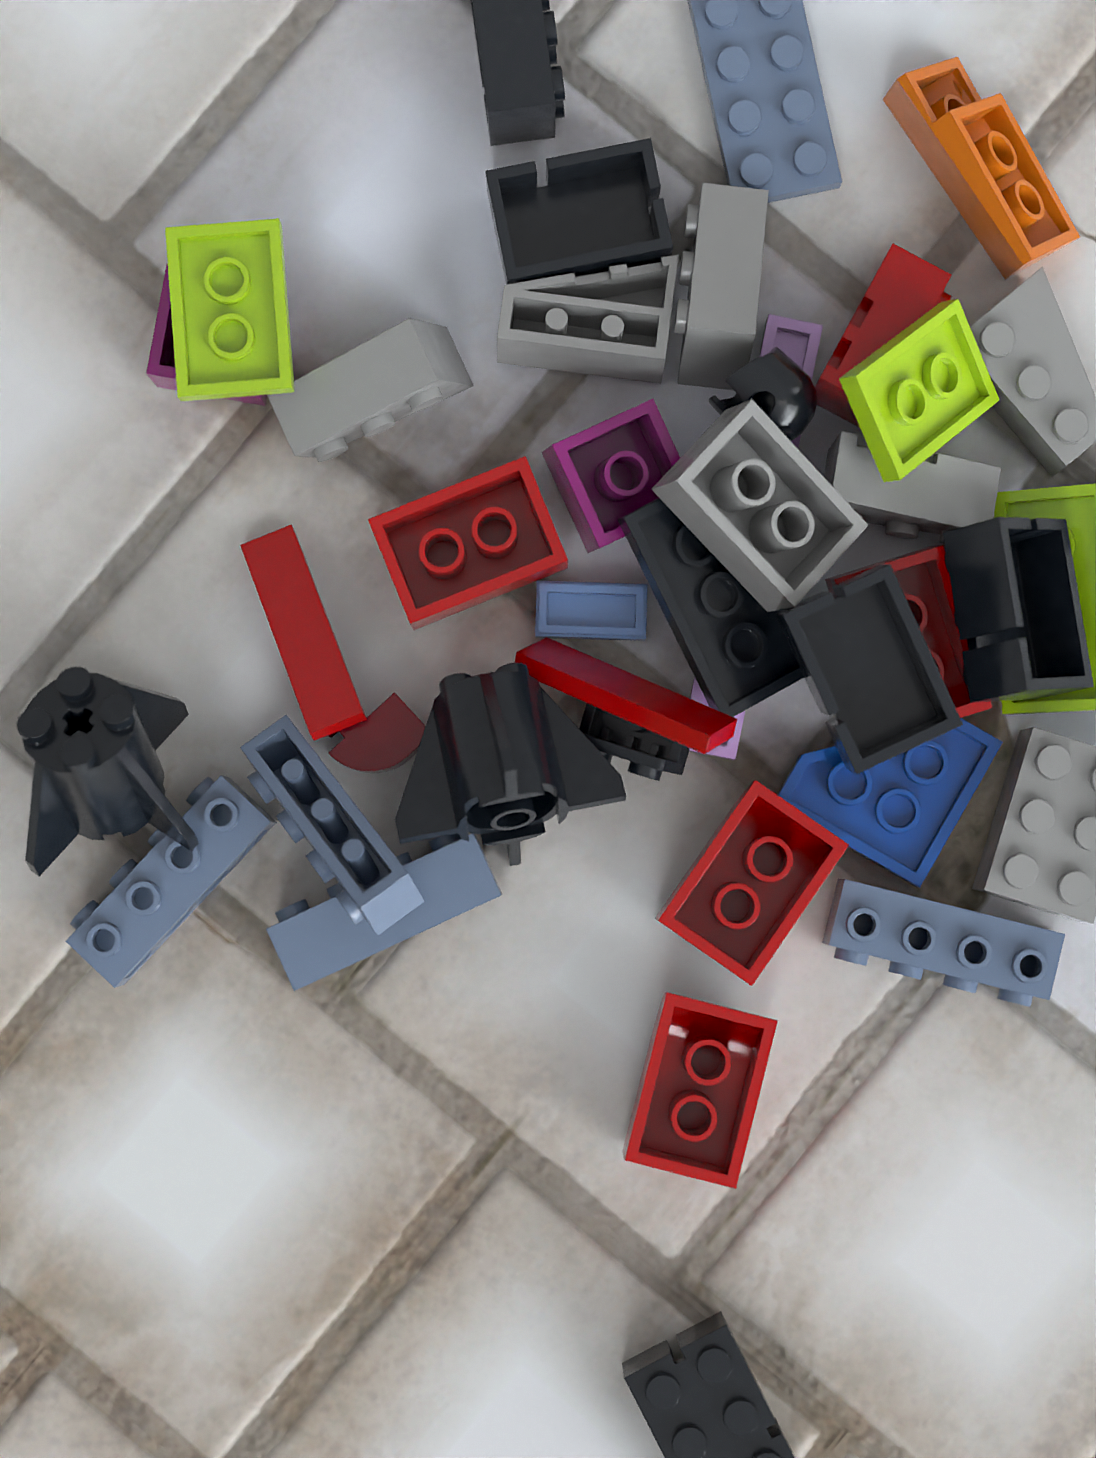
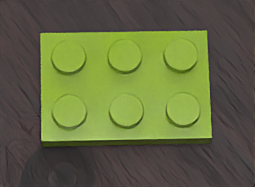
(229, 309)
(919, 390)

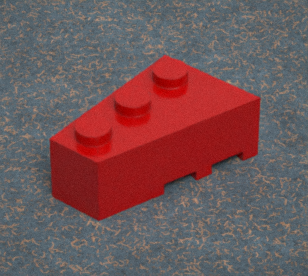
(895, 299)

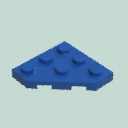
(900, 808)

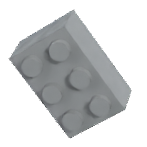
(760, 507)
(1045, 828)

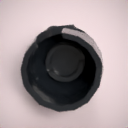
(777, 388)

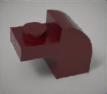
(382, 741)

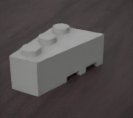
(721, 282)
(592, 322)
(1038, 374)
(370, 388)
(930, 499)

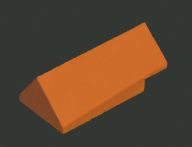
(982, 164)

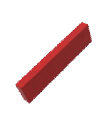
(303, 633)
(627, 695)

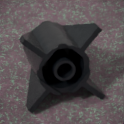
(97, 763)
(500, 763)

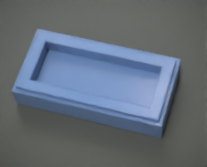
(591, 610)

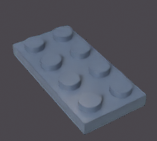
(766, 96)

